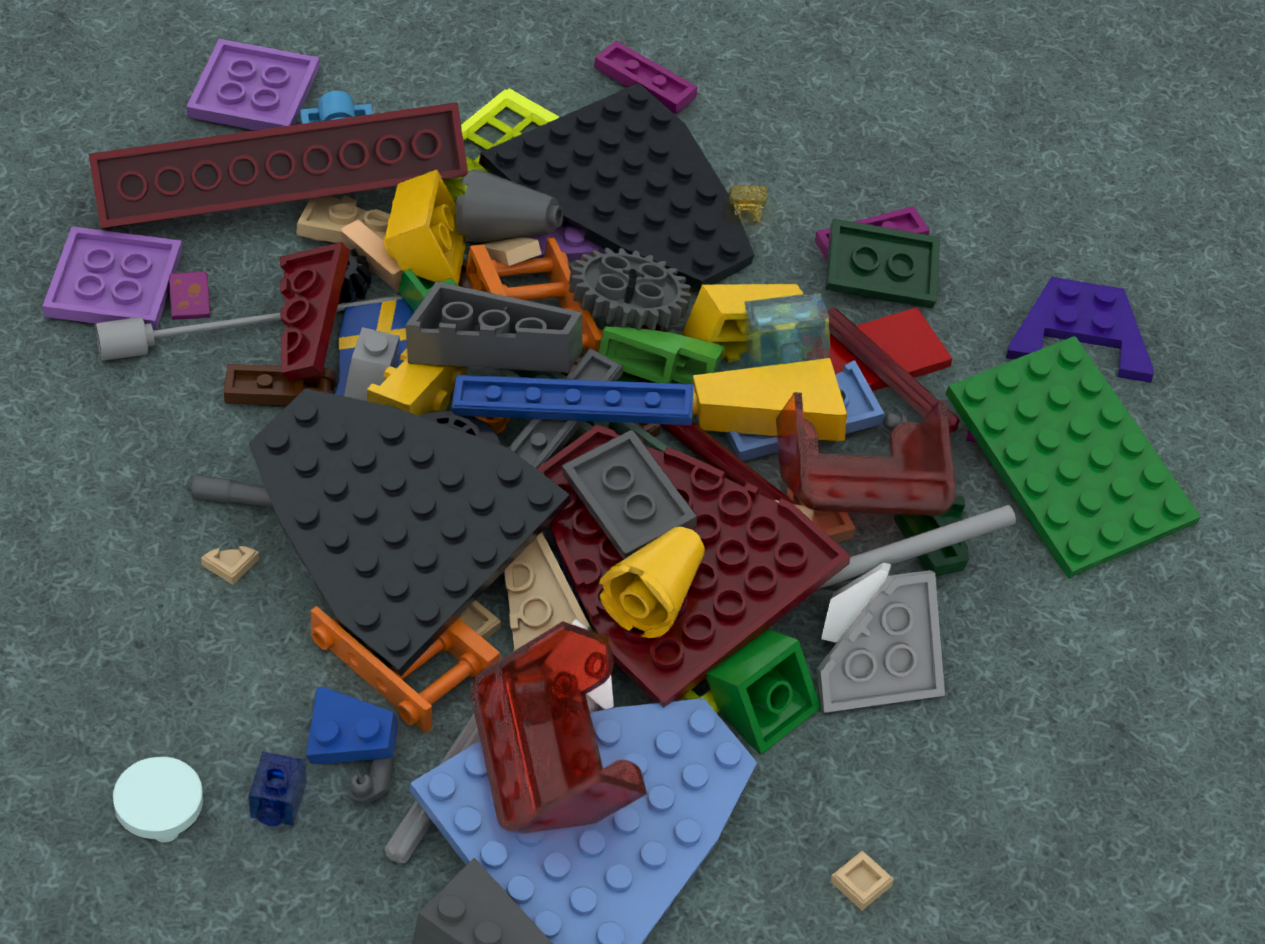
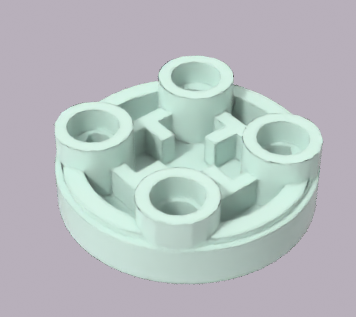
(158, 798)

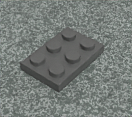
(628, 493)

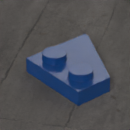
(349, 730)

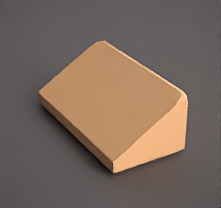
(368, 244)

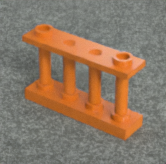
(485, 273)
(459, 640)

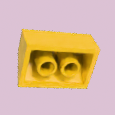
(424, 229)

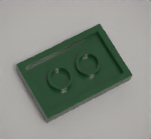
(882, 263)

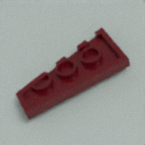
(311, 300)

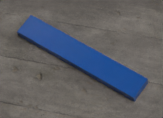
(573, 400)

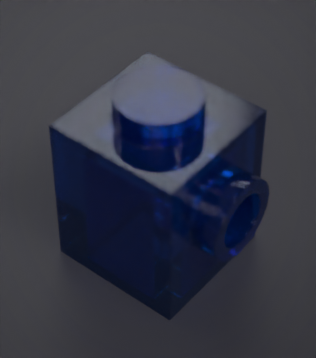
(277, 789)

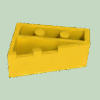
(720, 313)
(416, 386)

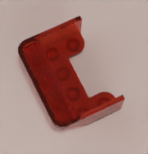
(910, 482)
(542, 735)

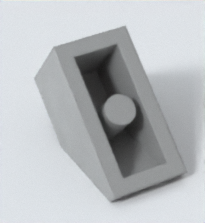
(370, 359)

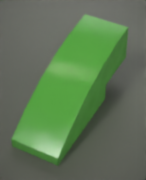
(660, 354)

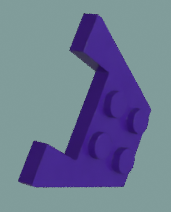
(1093, 315)

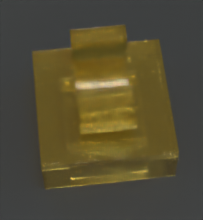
(748, 197)

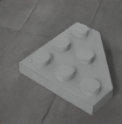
(888, 649)

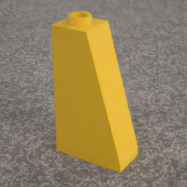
(755, 396)

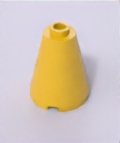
(653, 582)

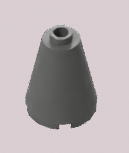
(503, 209)

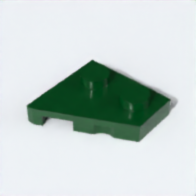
(944, 560)

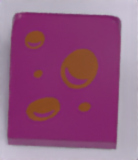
(189, 295)

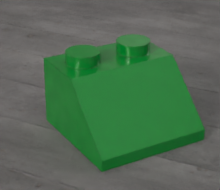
(765, 689)

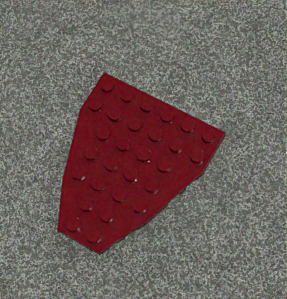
(753, 570)

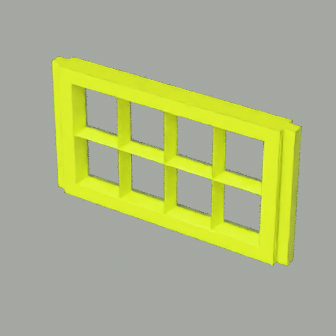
(506, 99)

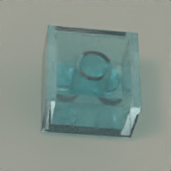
(787, 330)

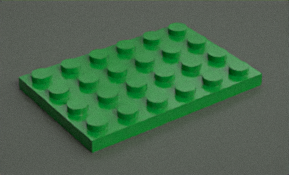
(1072, 456)

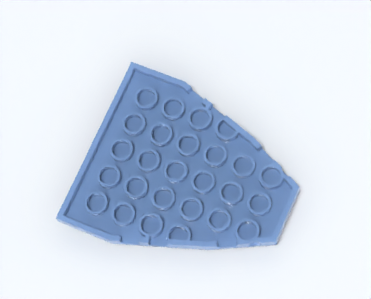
(625, 871)

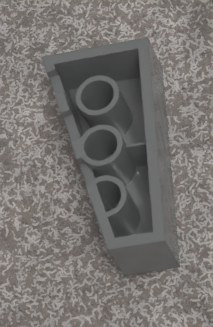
(492, 331)
(475, 912)

